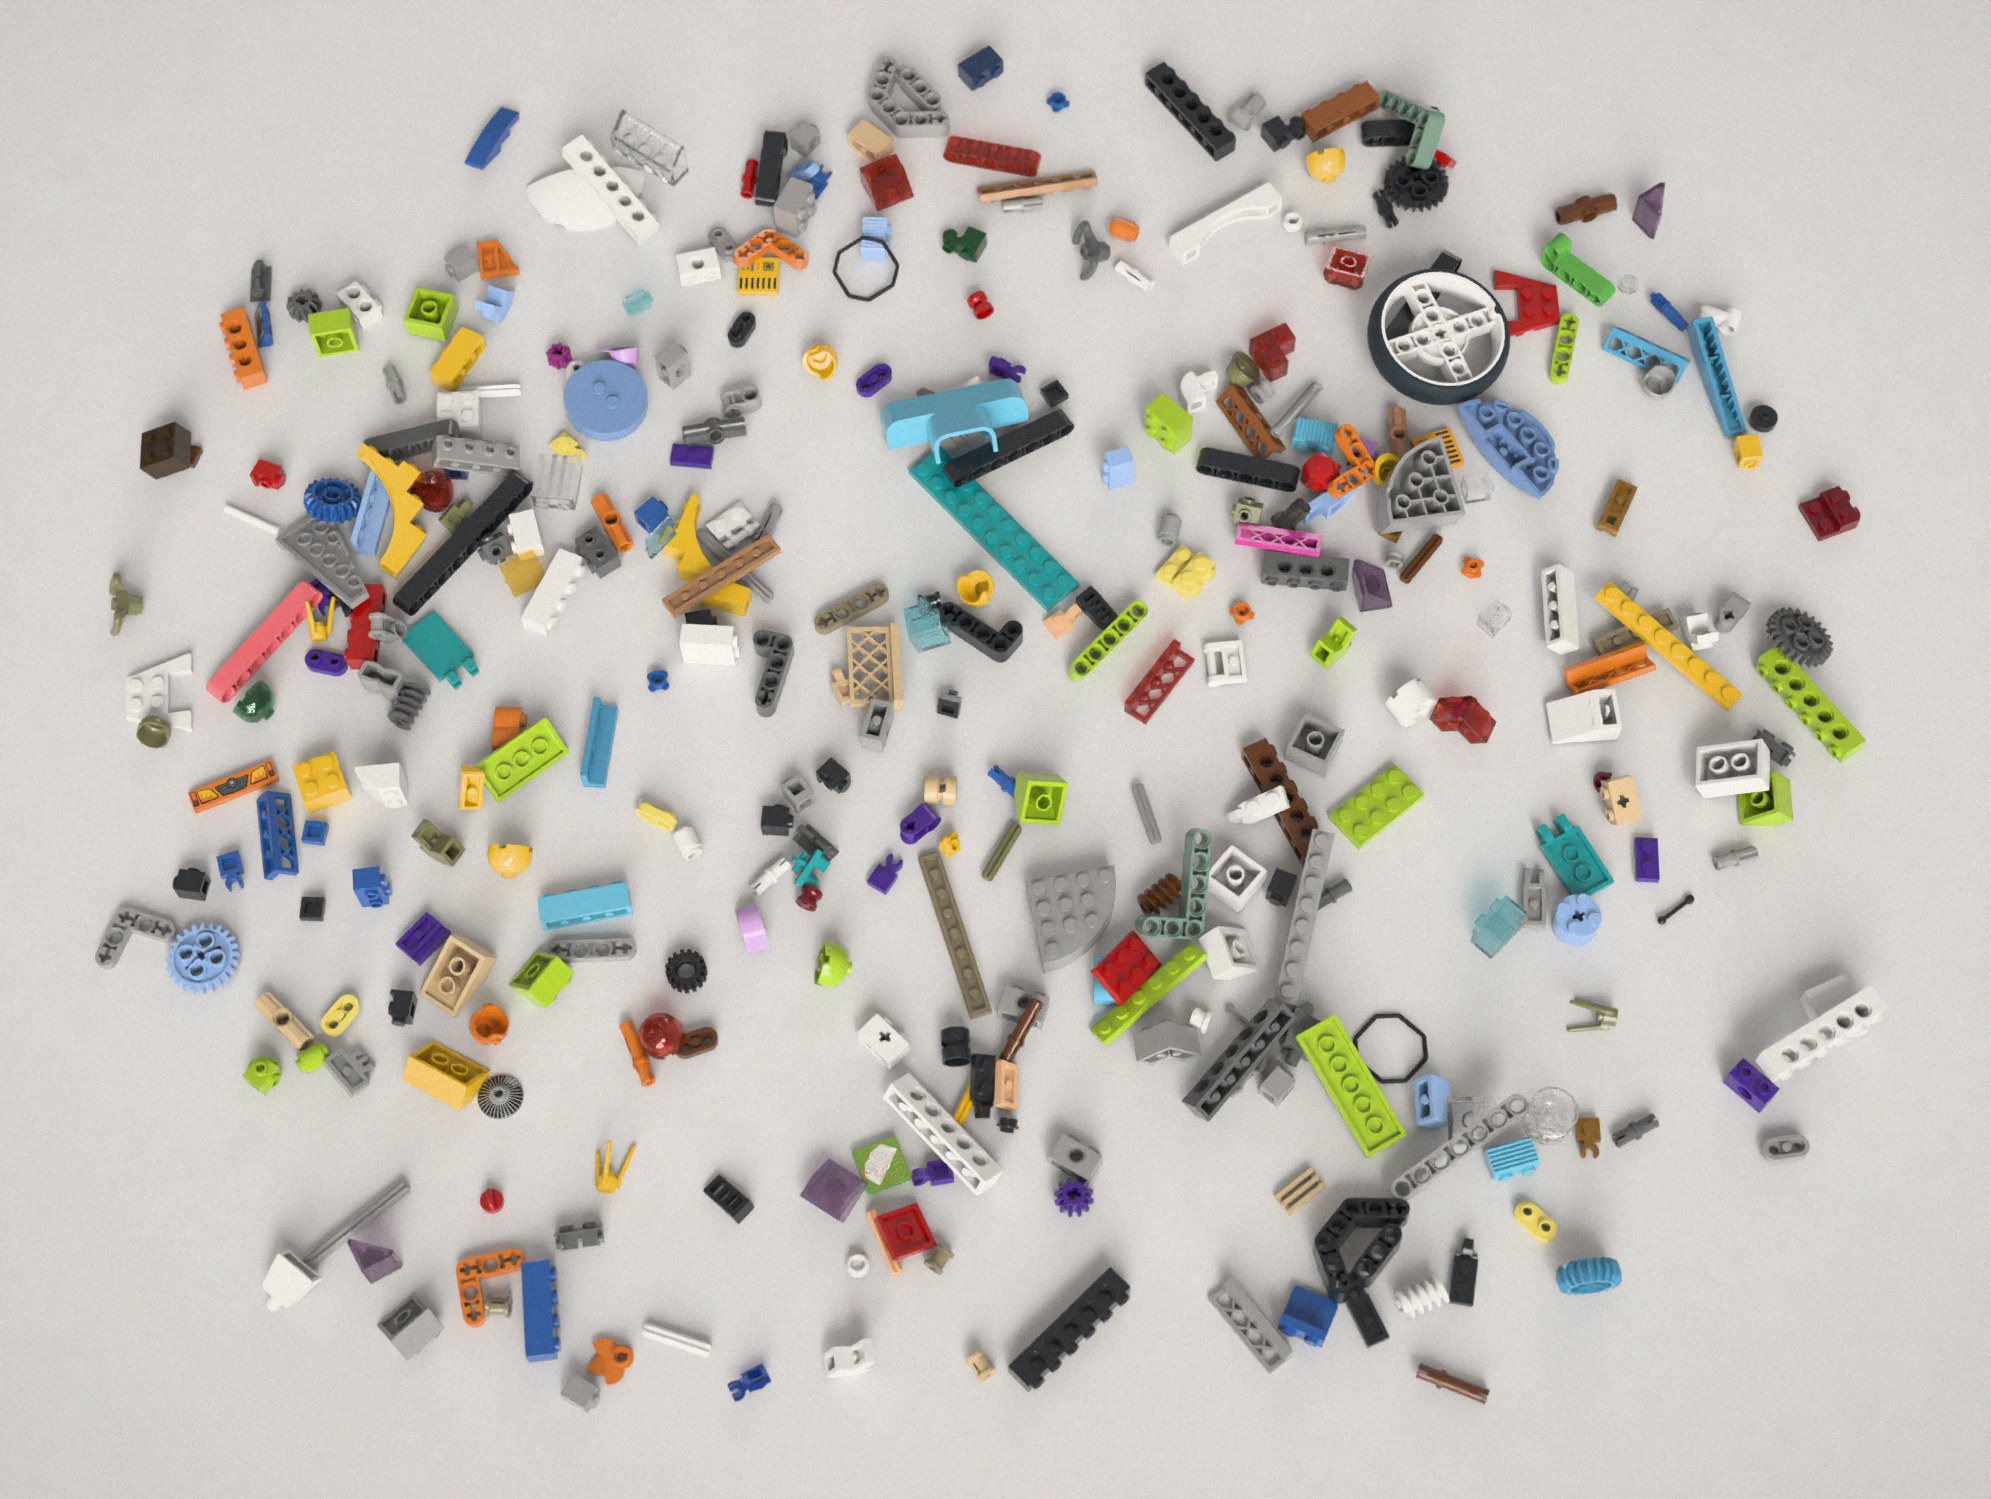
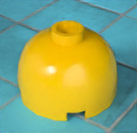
(1327, 164)
(509, 859)

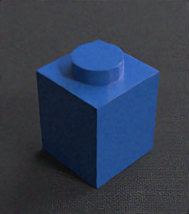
(651, 514)

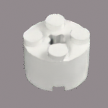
(1411, 701)

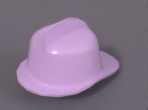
(623, 354)

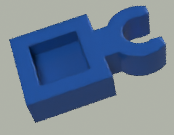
(819, 181)
(231, 867)

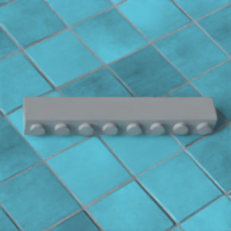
(1304, 918)

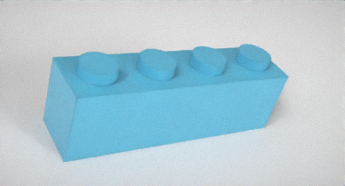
(585, 905)

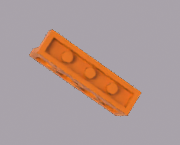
(1607, 667)

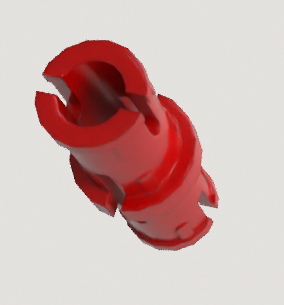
(749, 178)

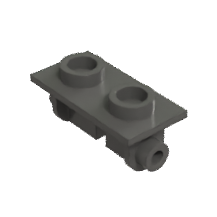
(260, 282)
(1780, 751)
(811, 840)
(588, 1233)

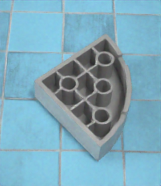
(1420, 491)
(1070, 913)

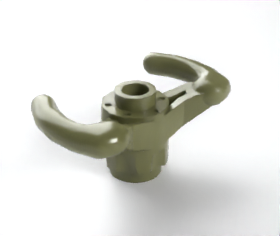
(123, 604)

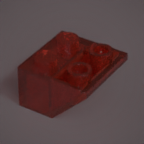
(886, 182)

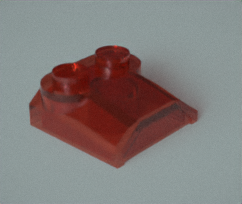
(1346, 268)

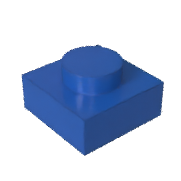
(315, 832)

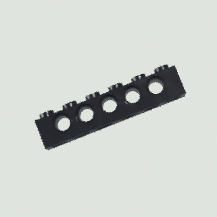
(1190, 111)
(1107, 1283)

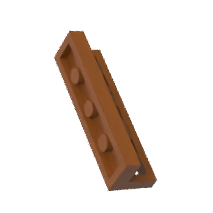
(1255, 418)

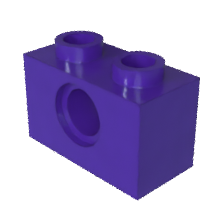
(1751, 1085)

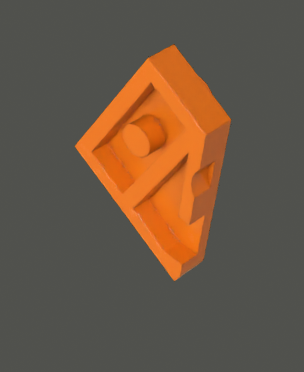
(494, 261)

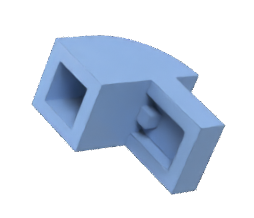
(496, 303)

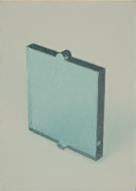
(660, 537)

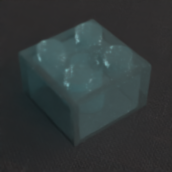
(1498, 926)

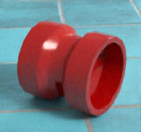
(980, 305)

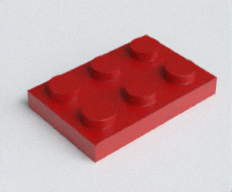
(1126, 968)

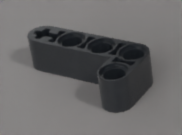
(1387, 132)
(770, 167)
(955, 617)

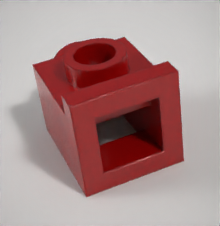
(268, 475)

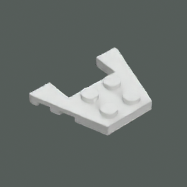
(150, 693)

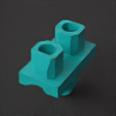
(815, 860)

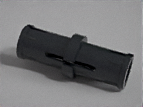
(1385, 208)

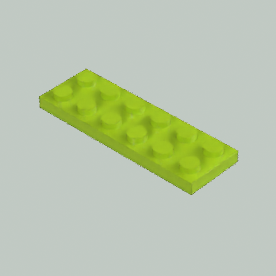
(1350, 1086)

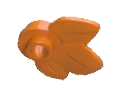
(607, 1361)

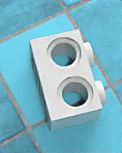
(362, 307)

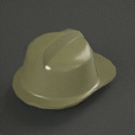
(1242, 370)

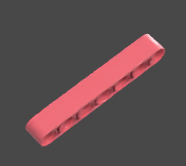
(263, 642)

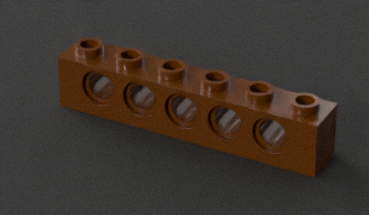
(1264, 752)

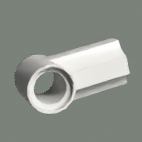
(1725, 321)

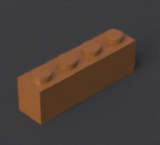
(1340, 111)

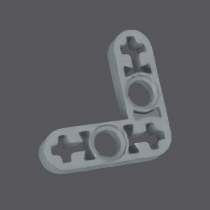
(126, 929)

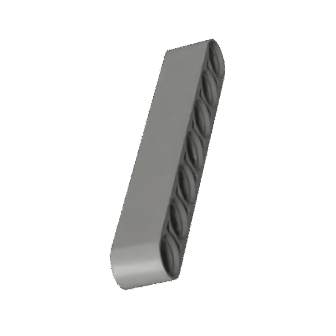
(1472, 1145)

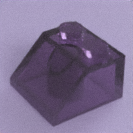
(834, 1190)

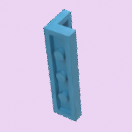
(1647, 346)
(598, 744)

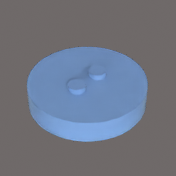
(606, 400)

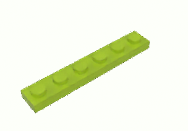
(1149, 994)

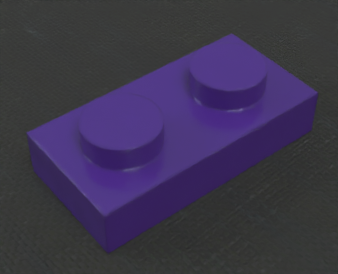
(692, 456)
(1646, 859)

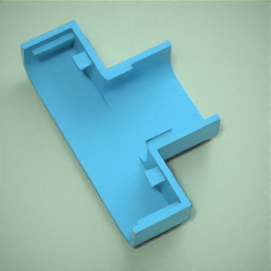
(953, 414)

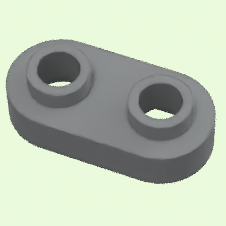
(722, 243)
(1784, 1148)

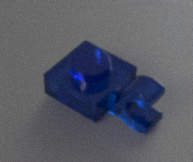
(751, 1380)

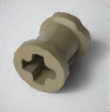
(939, 1259)
(498, 1306)

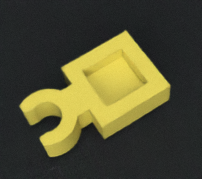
(566, 446)

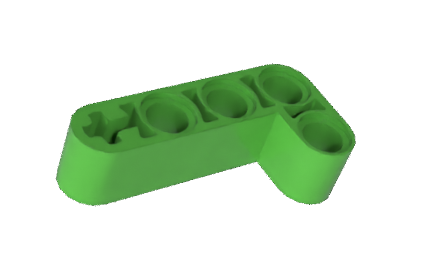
(1574, 272)

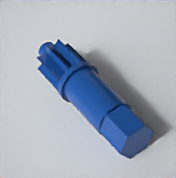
(1668, 311)

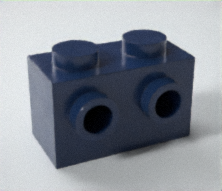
(980, 68)

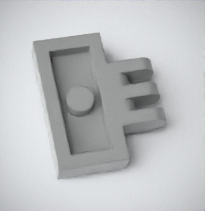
(349, 1070)

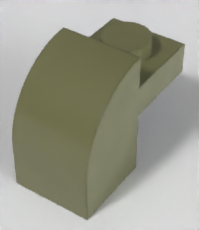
(436, 844)

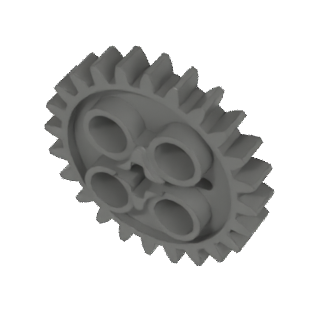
(1799, 637)

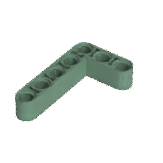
(1427, 130)
(1187, 893)

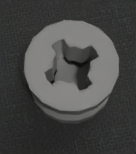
(1262, 391)
(1628, 591)

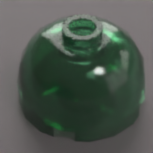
(256, 703)

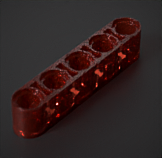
(992, 156)

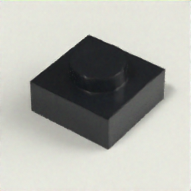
(1054, 393)
(312, 909)

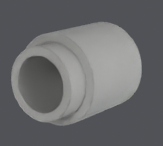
(1169, 529)

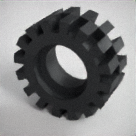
(686, 983)

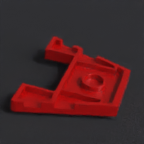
(1535, 302)

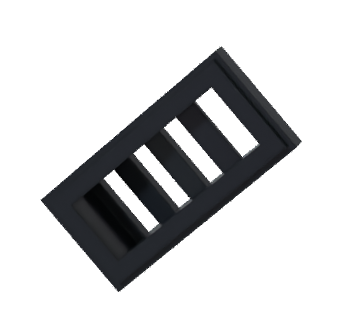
(1095, 598)
(739, 1208)

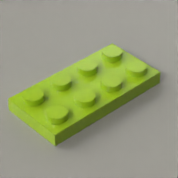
(521, 759)
(1376, 806)

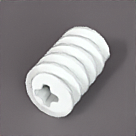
(1419, 1296)

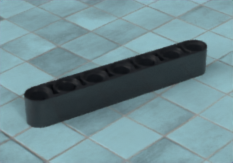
(1403, 319)
(1010, 448)

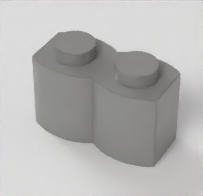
(381, 680)

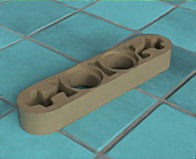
(849, 606)

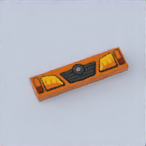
(233, 786)

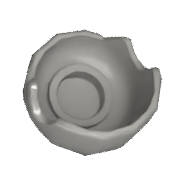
(1659, 381)

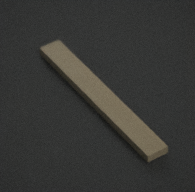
(954, 935)

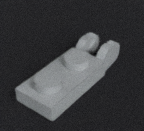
(1534, 900)

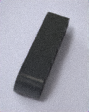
(1248, 469)

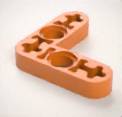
(794, 256)
(1357, 464)
(475, 1278)

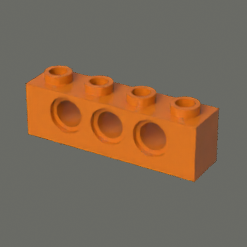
(247, 360)

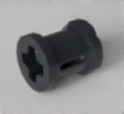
(934, 599)

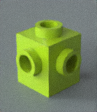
(263, 1074)

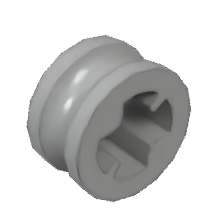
(1394, 560)

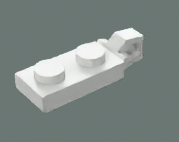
(1260, 806)

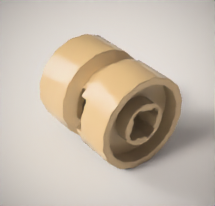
(933, 786)

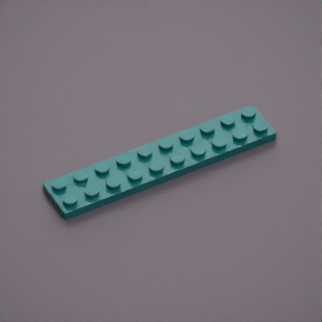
(996, 533)

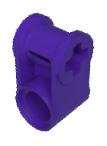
(918, 824)

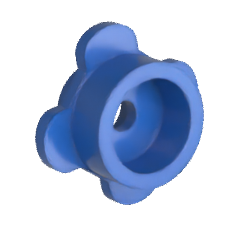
(1058, 102)
(657, 675)

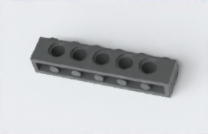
(1239, 1059)

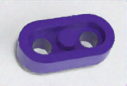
(873, 381)
(324, 662)

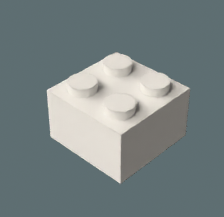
(465, 409)
(1235, 878)

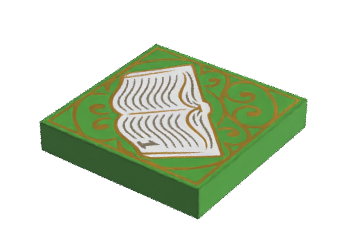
(882, 1165)

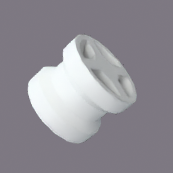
(1200, 1020)

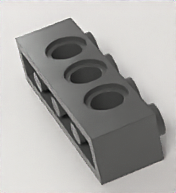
(1296, 563)

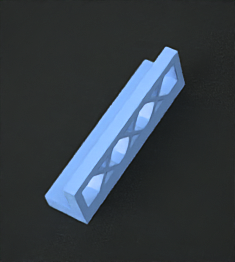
(370, 517)

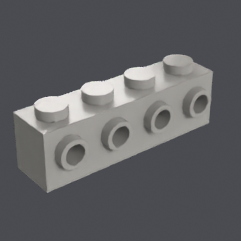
(475, 455)

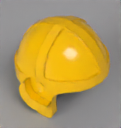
(820, 361)
(976, 588)

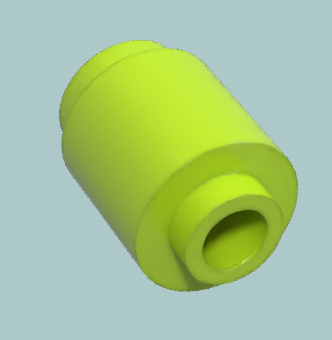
(312, 1058)

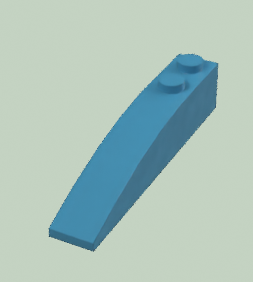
(1715, 375)

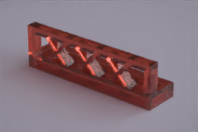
(1150, 681)

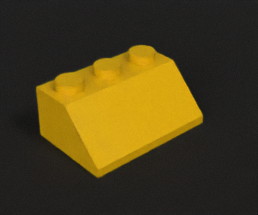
(445, 1074)

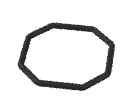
(881, 291)
(1414, 1028)

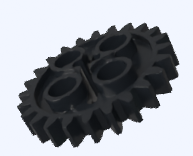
(1415, 186)

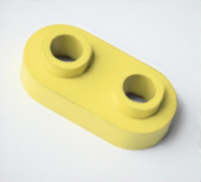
(650, 813)
(339, 1015)
(1534, 1221)

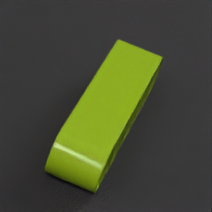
(1114, 633)

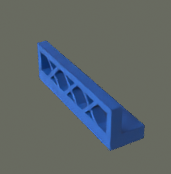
(270, 838)

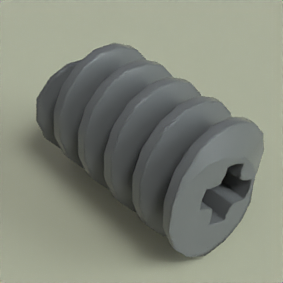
(406, 705)

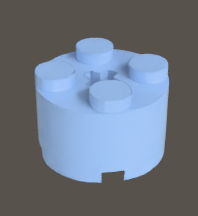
(1576, 920)

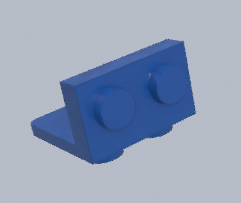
(1307, 1316)

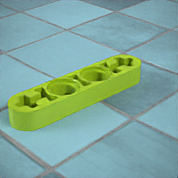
(1562, 348)

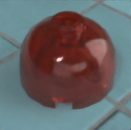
(434, 490)
(661, 1035)

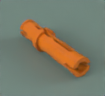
(639, 1058)

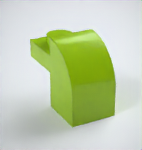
(1335, 644)

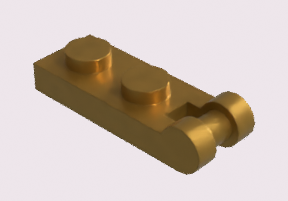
(1617, 507)

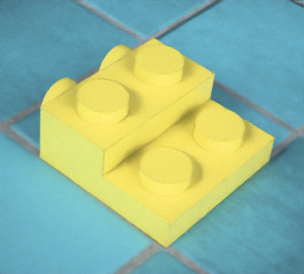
(1186, 572)

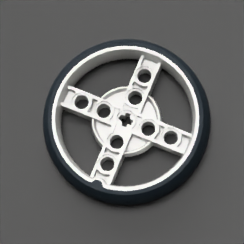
(1438, 336)

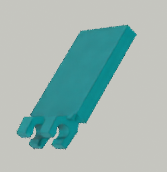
(440, 649)
(1573, 858)

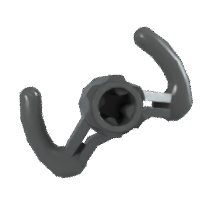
(1091, 250)

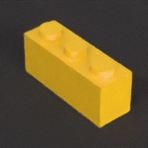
(457, 359)

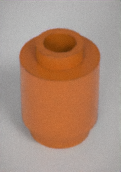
(1124, 229)

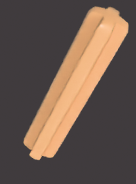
(894, 1267)

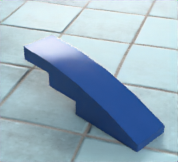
(490, 140)

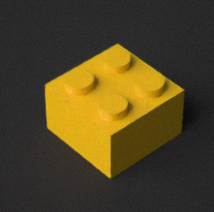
(321, 782)

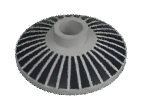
(503, 1106)

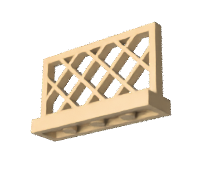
(893, 662)

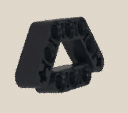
(1391, 1227)

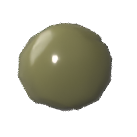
(153, 731)

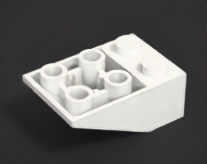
(1585, 717)

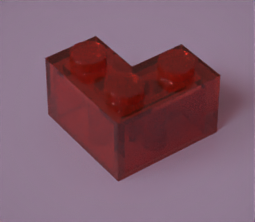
(1269, 351)
(1465, 716)

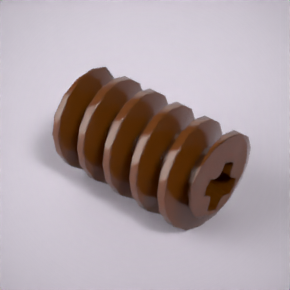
(1159, 894)

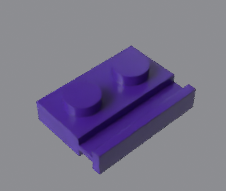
(423, 938)

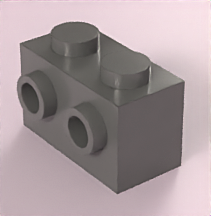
(597, 552)

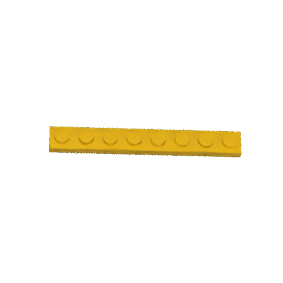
(1668, 646)

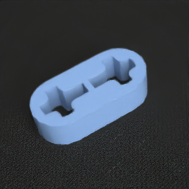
(804, 170)

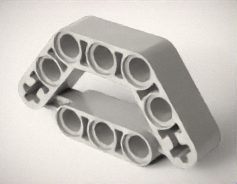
(926, 123)

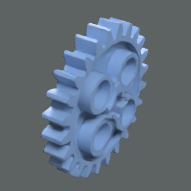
(212, 973)

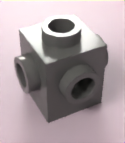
(494, 548)

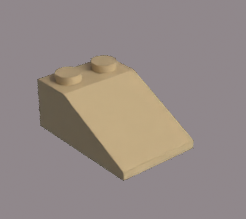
(457, 974)

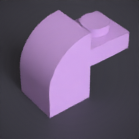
(752, 928)

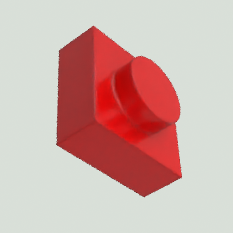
(1444, 159)

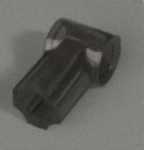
(1291, 515)

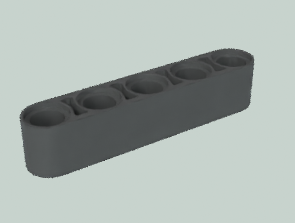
(413, 440)

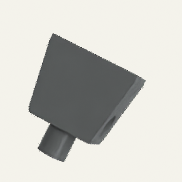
(1302, 1023)

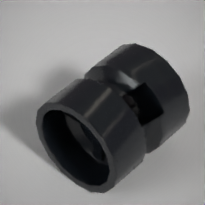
(956, 1048)

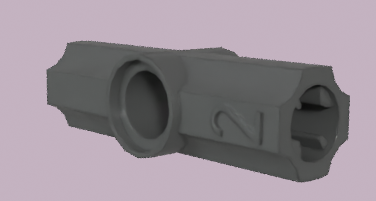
(714, 430)

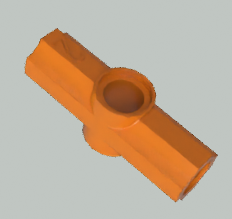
(608, 514)

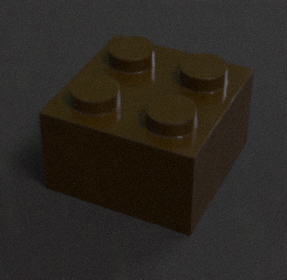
(165, 450)

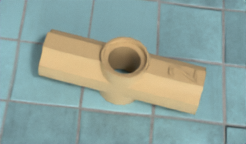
(293, 1029)

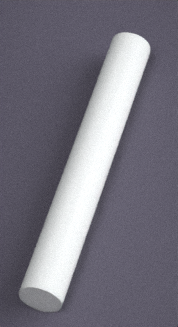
(252, 520)

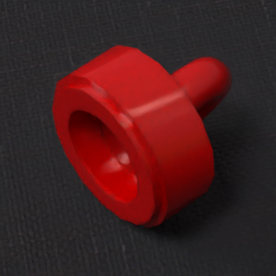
(491, 1201)

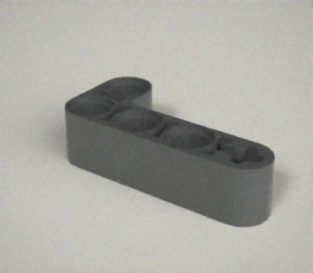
(772, 675)

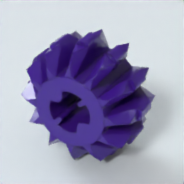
(1066, 1192)

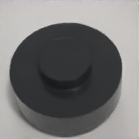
(1763, 418)

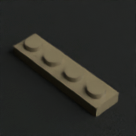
(1624, 636)

